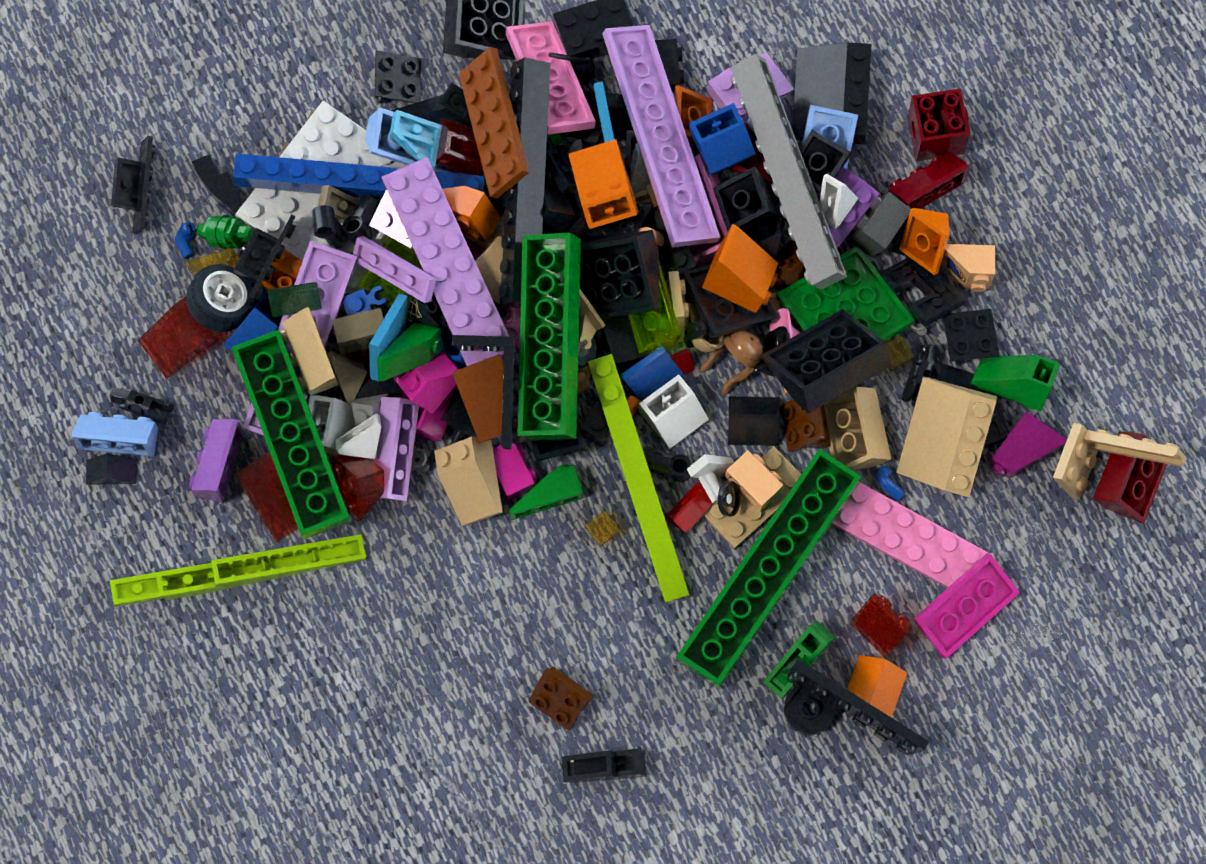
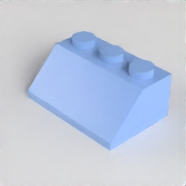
(116, 434)

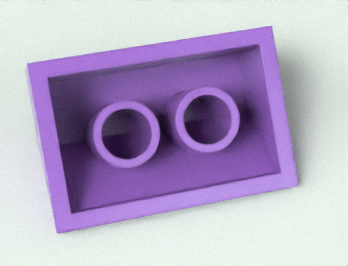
(866, 196)
(217, 459)

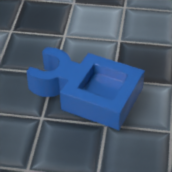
(362, 301)

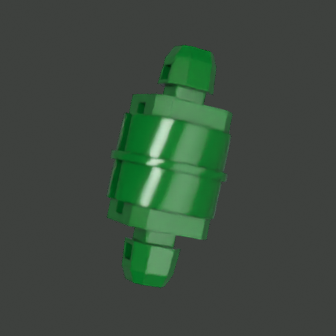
(225, 232)

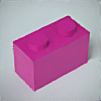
(512, 472)

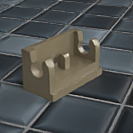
(357, 330)

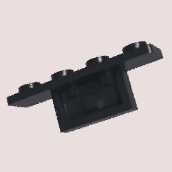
(132, 182)
(259, 255)

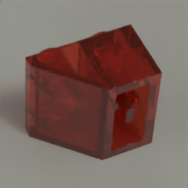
(458, 148)
(359, 482)
(881, 625)

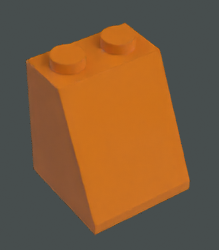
(741, 271)

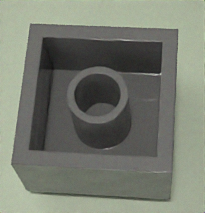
(879, 224)

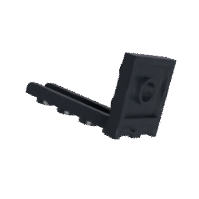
(510, 384)

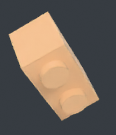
(755, 480)

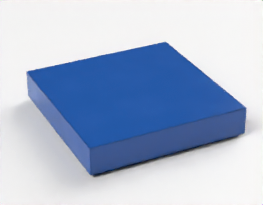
(651, 373)

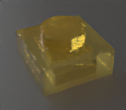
(899, 352)
(602, 529)

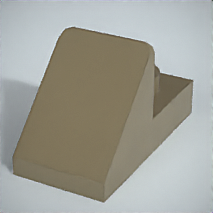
(343, 204)

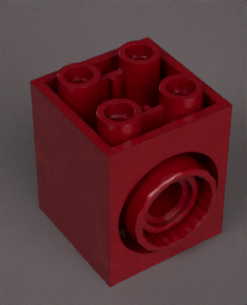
(938, 124)

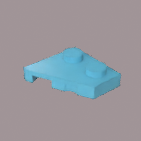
(416, 135)

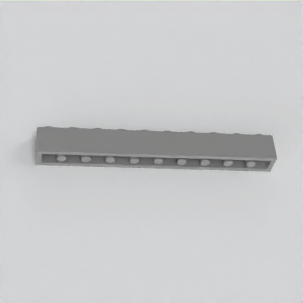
(788, 172)

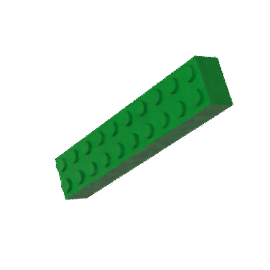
(768, 569)

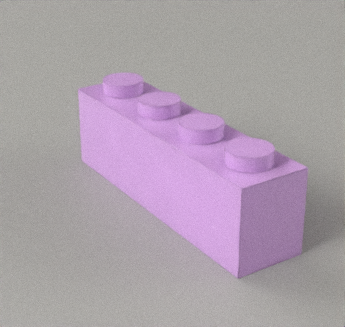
(396, 445)

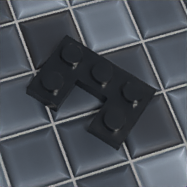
(939, 294)

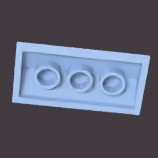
(832, 124)

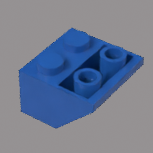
(722, 139)

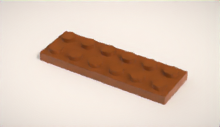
(493, 123)

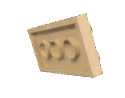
(749, 518)

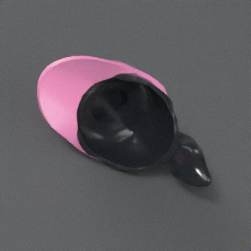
(779, 332)

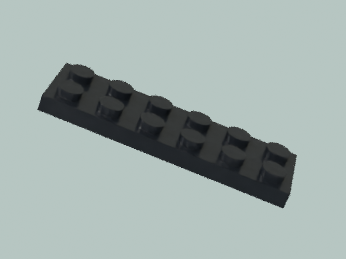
(862, 712)

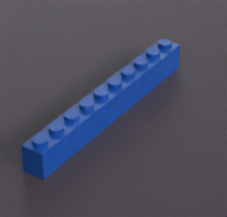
(311, 175)

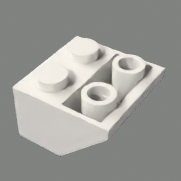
(673, 412)
(332, 420)

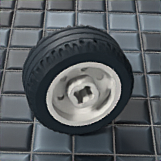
(219, 298)

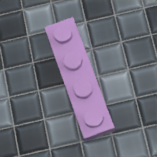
(394, 269)

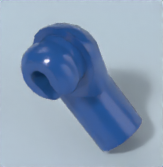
(184, 238)
(887, 484)

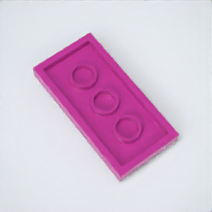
(966, 605)

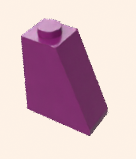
(1026, 446)

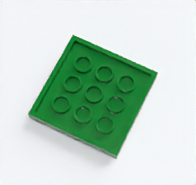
(860, 294)

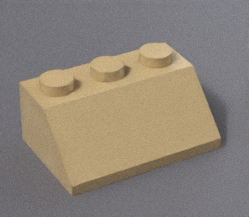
(308, 352)
(857, 429)

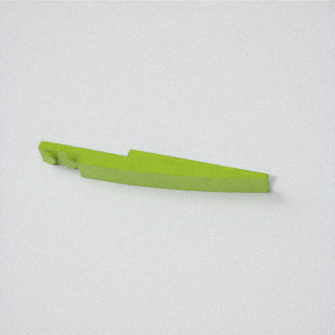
(638, 478)
(237, 571)

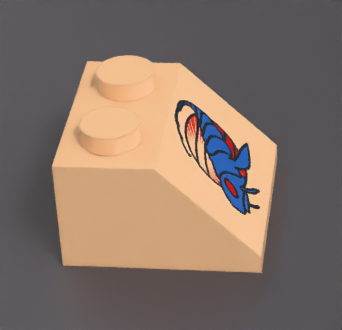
(970, 265)

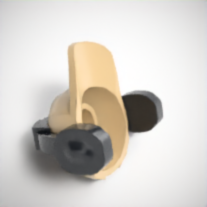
(698, 336)

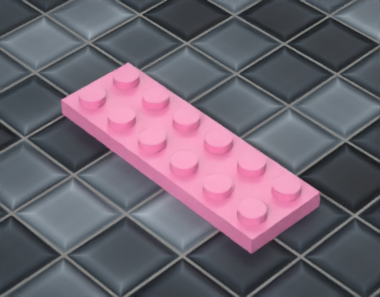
(567, 103)
(907, 536)

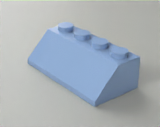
(385, 146)

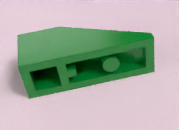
(410, 350)
(552, 491)
(807, 649)

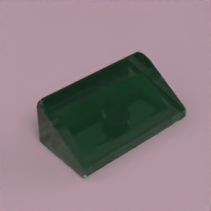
(294, 298)

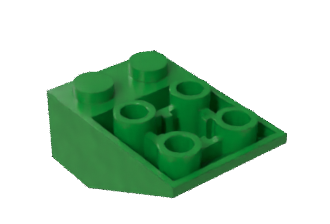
(1017, 378)

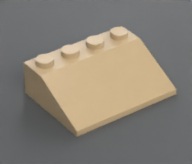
(946, 436)

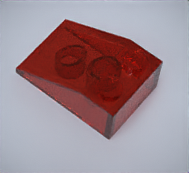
(177, 339)
(267, 496)

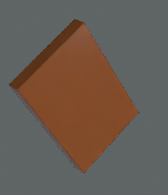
(482, 395)

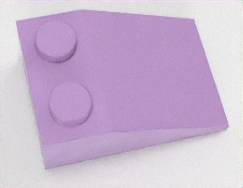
(725, 93)

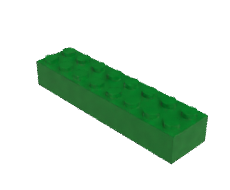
(549, 337)
(291, 434)

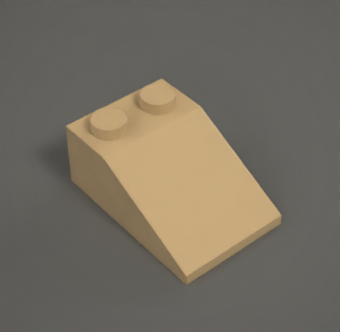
(470, 479)

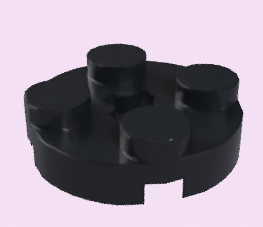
(804, 724)

